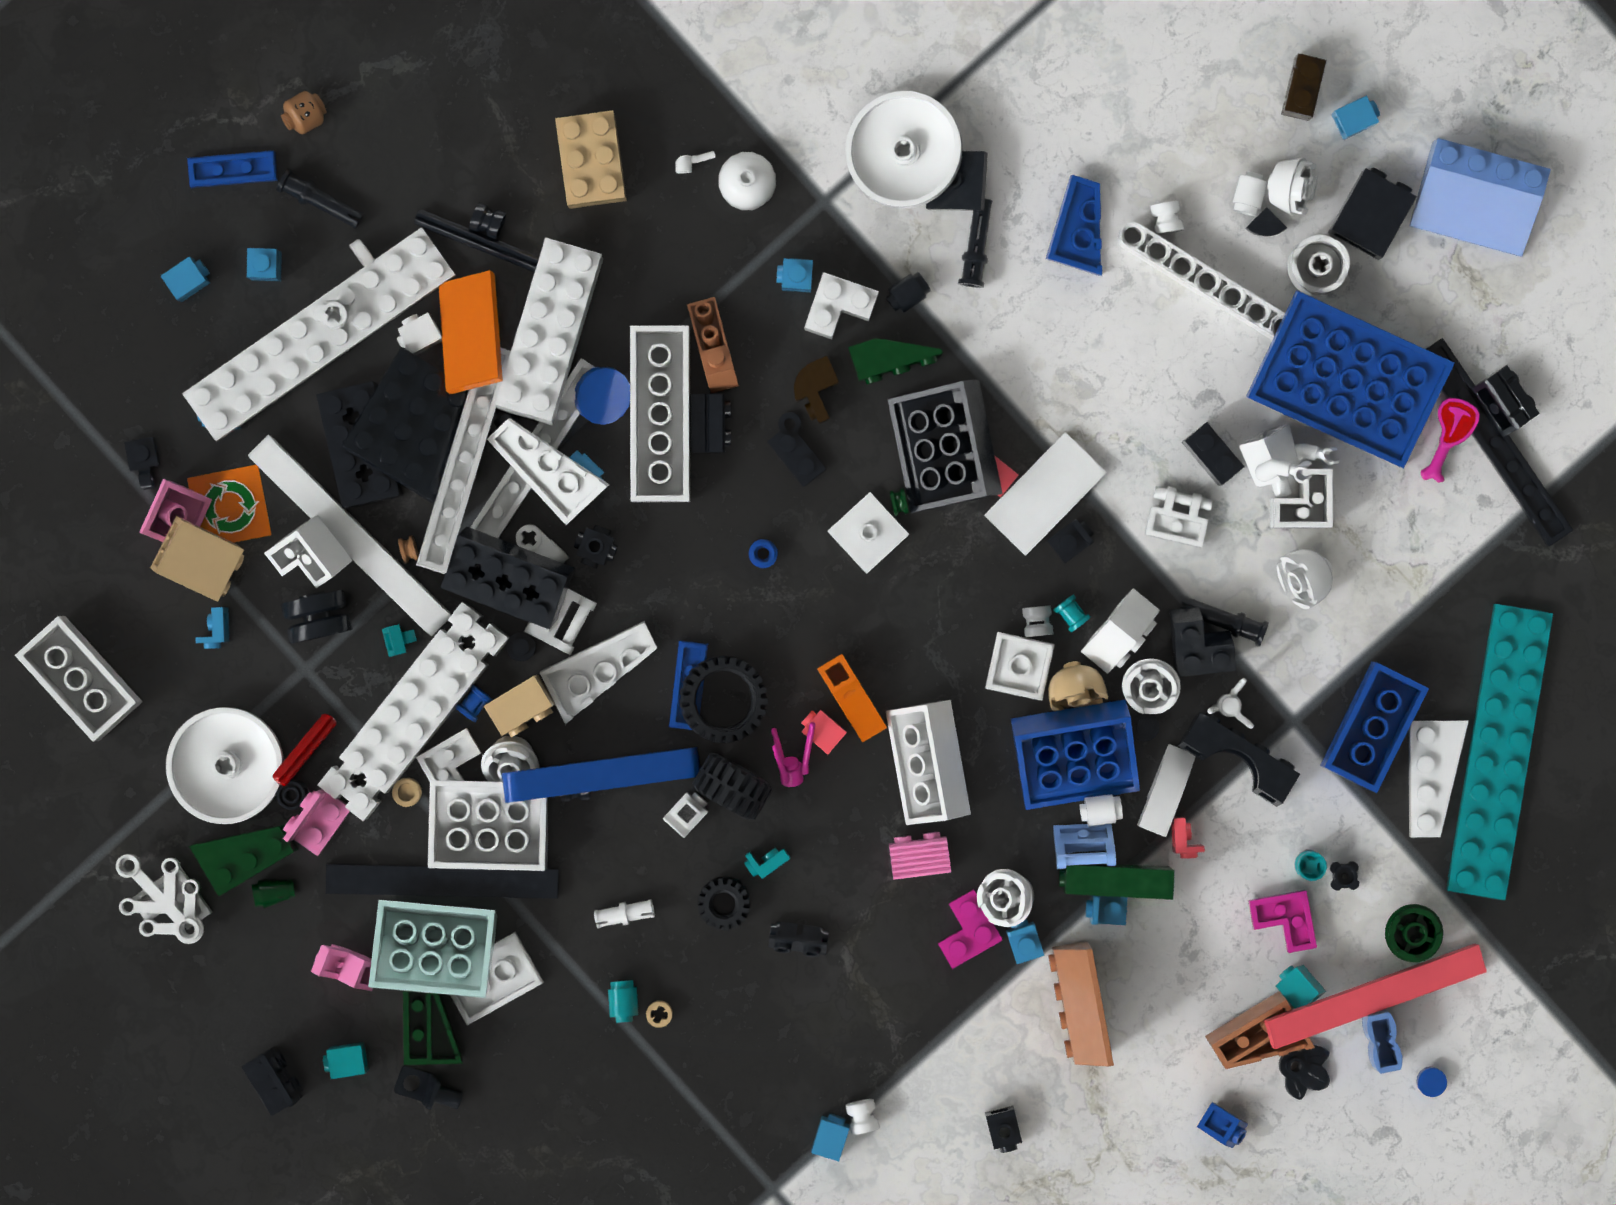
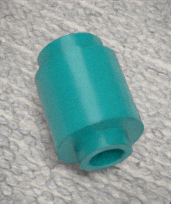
(623, 1001)

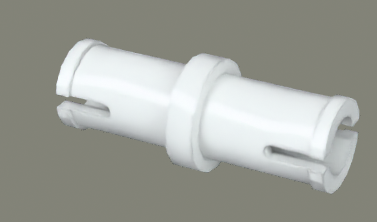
(624, 913)

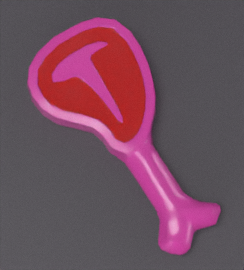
(1457, 422)

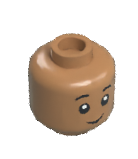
(303, 112)

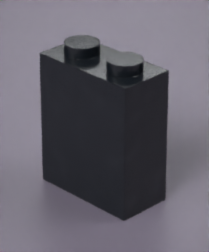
(1373, 213)

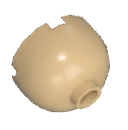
(1076, 687)

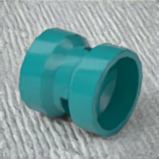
(1314, 868)

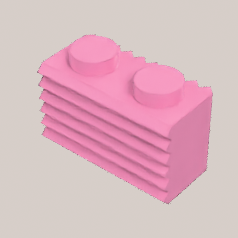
(920, 856)

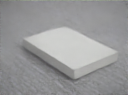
(510, 977)

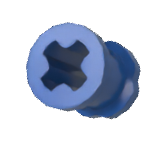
(473, 703)

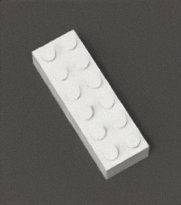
(549, 331)
(660, 413)

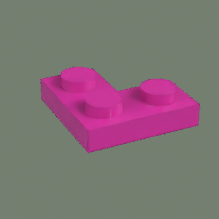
(1291, 912)
(976, 935)

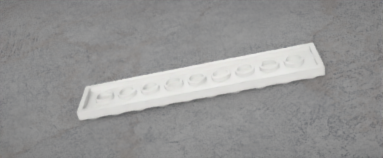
(307, 345)

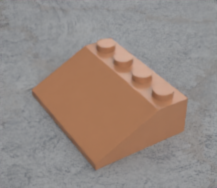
(1082, 1004)

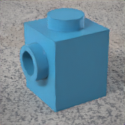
(795, 275)

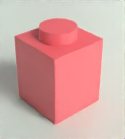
(826, 732)

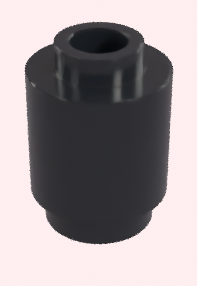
(908, 292)

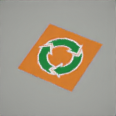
(237, 503)

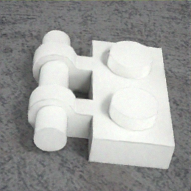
(1175, 525)

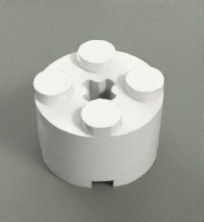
(1324, 249)

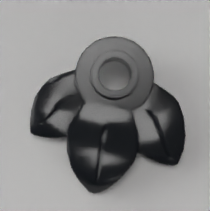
(1307, 1074)

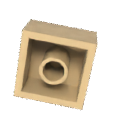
(520, 705)

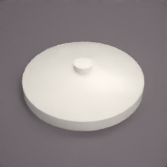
(903, 149)
(224, 765)

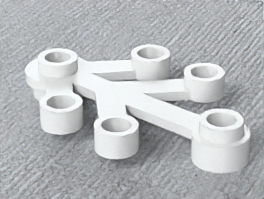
(163, 901)

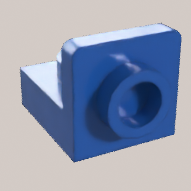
(1223, 1126)

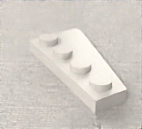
(551, 474)
(586, 675)
(1432, 771)

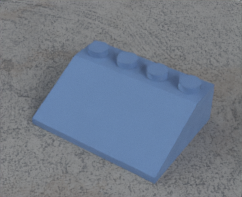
(1479, 197)

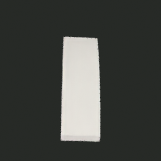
(1166, 790)

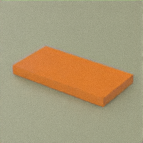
(470, 332)

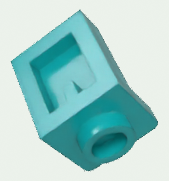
(772, 861)

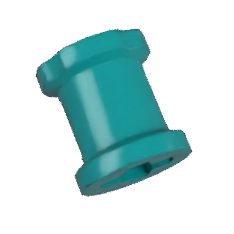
(1072, 613)

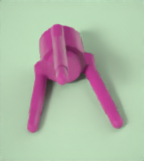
(790, 768)

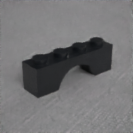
(1270, 776)

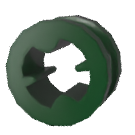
(899, 502)

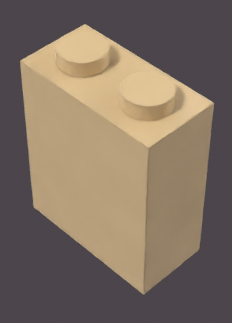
(198, 559)

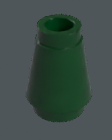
(272, 892)

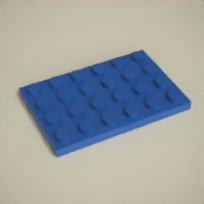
(1350, 379)

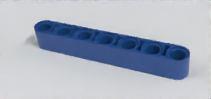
(600, 774)

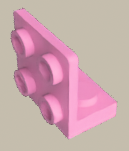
(317, 821)

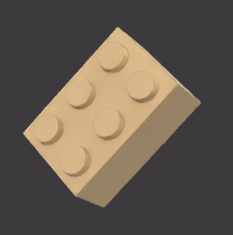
(591, 159)

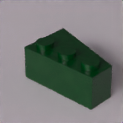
(241, 856)
(427, 1031)

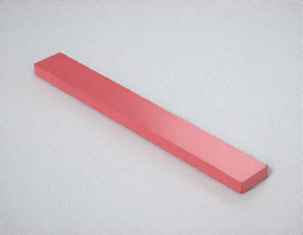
(1375, 996)

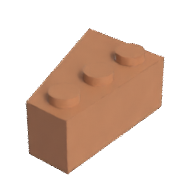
(1246, 1037)

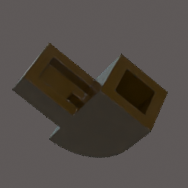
(810, 381)

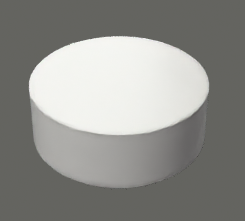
(362, 253)

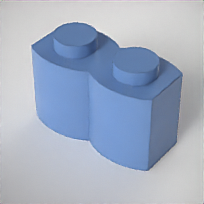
(1382, 1048)

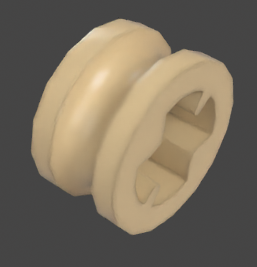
(654, 1006)

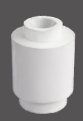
(1249, 193)
(1101, 810)

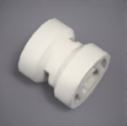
(1167, 219)
(862, 1118)

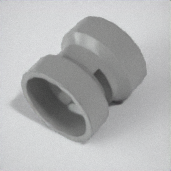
(1035, 614)

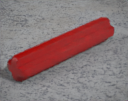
(304, 749)

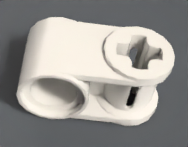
(543, 545)

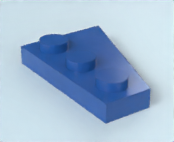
(1077, 229)

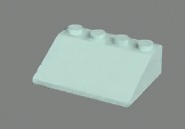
(432, 948)

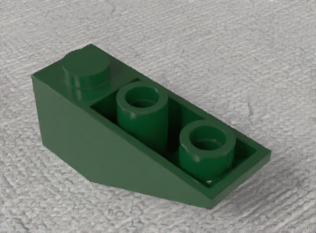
(884, 356)

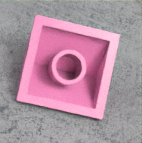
(170, 502)

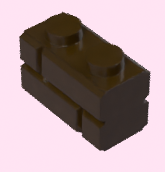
(1303, 87)

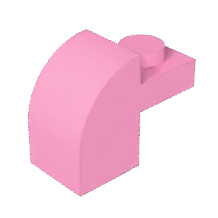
(343, 965)

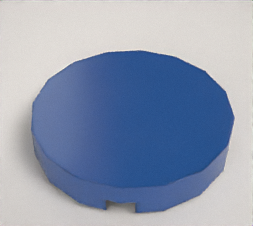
(602, 395)

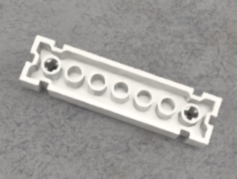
(413, 711)

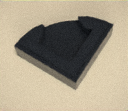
(1266, 224)

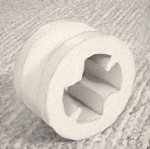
(343, 313)

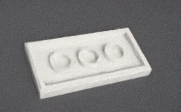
(1045, 493)

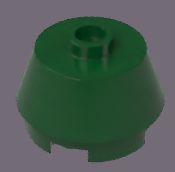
(1414, 933)

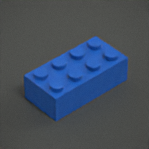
(1374, 727)

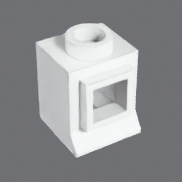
(686, 813)

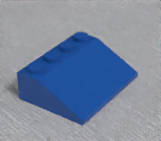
(1075, 754)

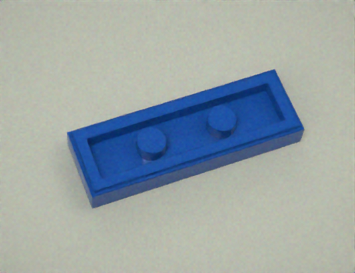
(232, 169)
(688, 657)

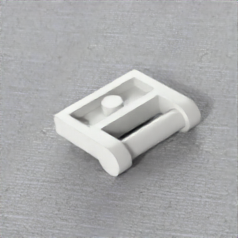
(549, 635)

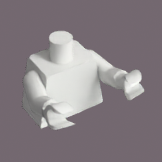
(1275, 458)

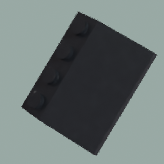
(945, 446)

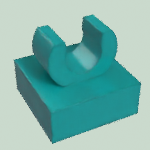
(395, 639)

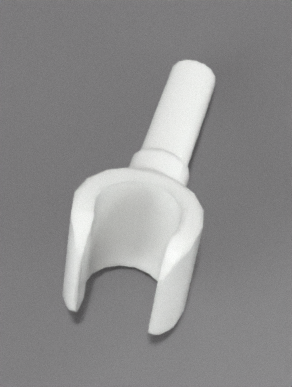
(684, 163)

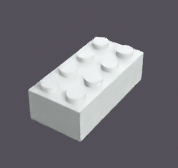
(78, 678)

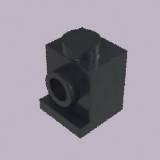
(1003, 1118)

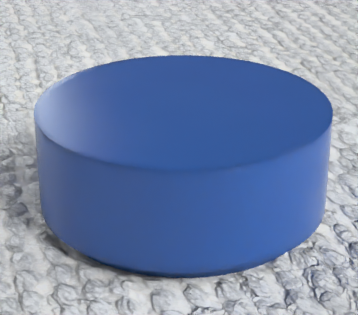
(1431, 1081)

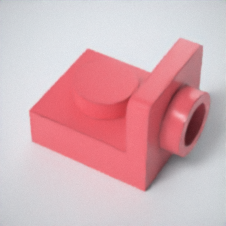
(1180, 834)

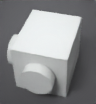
(419, 333)

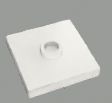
(868, 532)
(1019, 666)

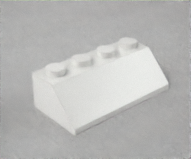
(928, 762)

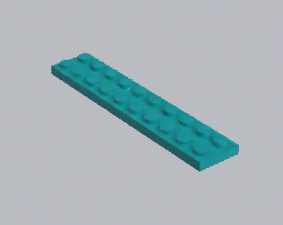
(1499, 751)

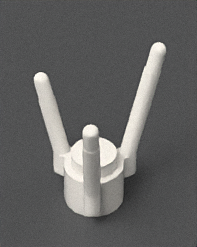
(1230, 705)

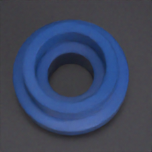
(753, 553)

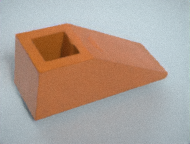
(852, 697)

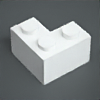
(838, 296)
(1312, 507)
(311, 549)
(1122, 632)

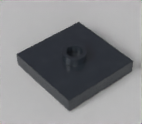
(967, 188)

